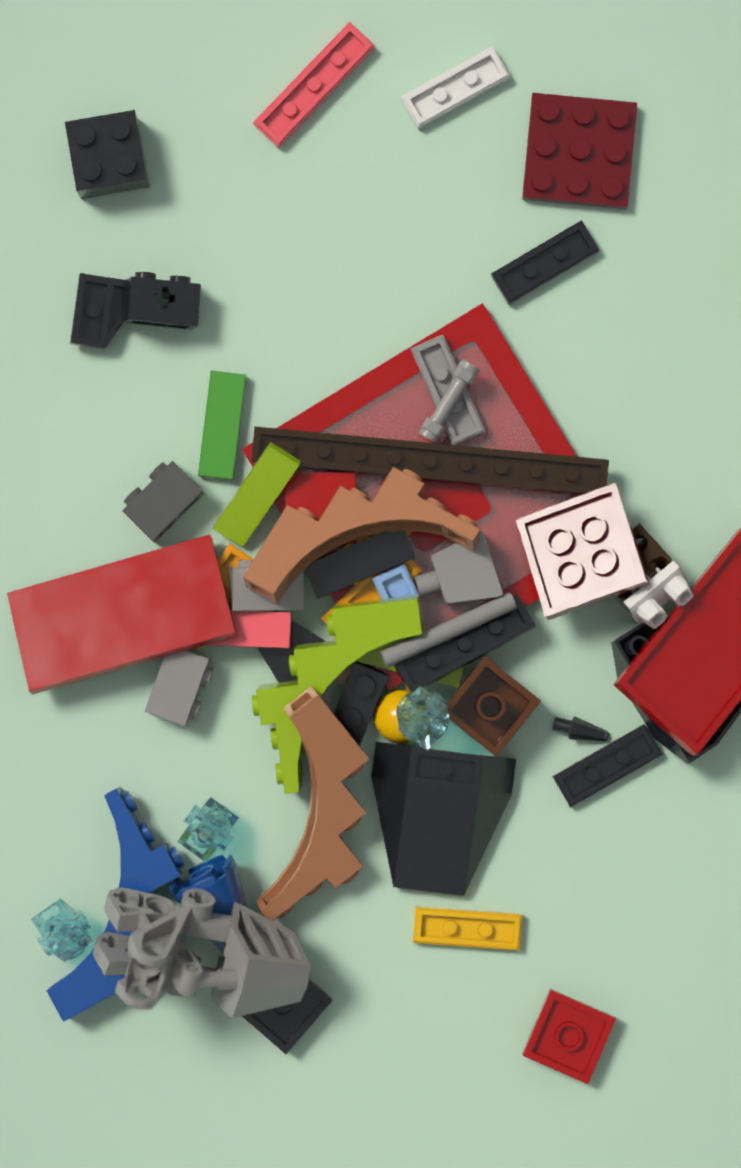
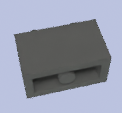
(161, 500)

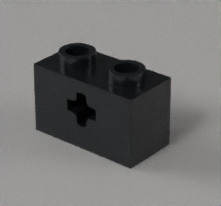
(142, 309)

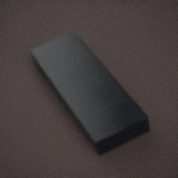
(544, 262)
(359, 562)
(607, 765)

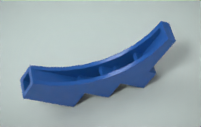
(141, 870)

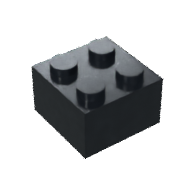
(107, 154)

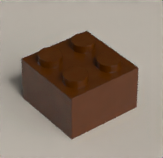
(491, 706)

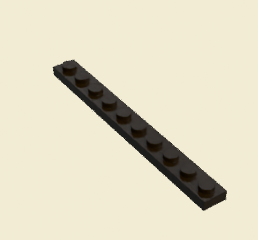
(436, 460)

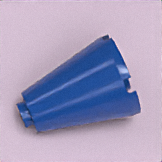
(220, 879)

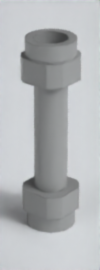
(433, 427)

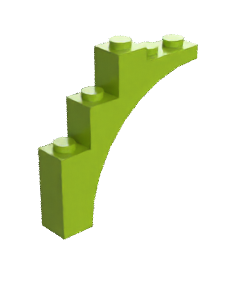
(357, 631)

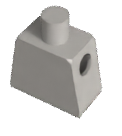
(461, 574)

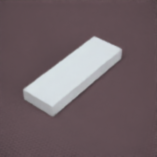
(455, 87)

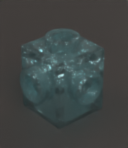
(423, 717)
(213, 824)
(62, 931)

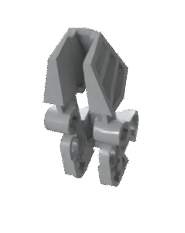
(260, 966)

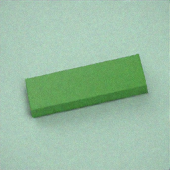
(222, 425)

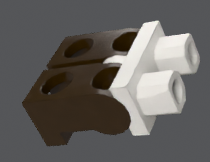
(664, 579)

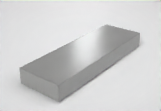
(437, 370)

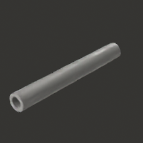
(448, 630)

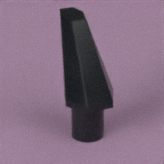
(579, 729)

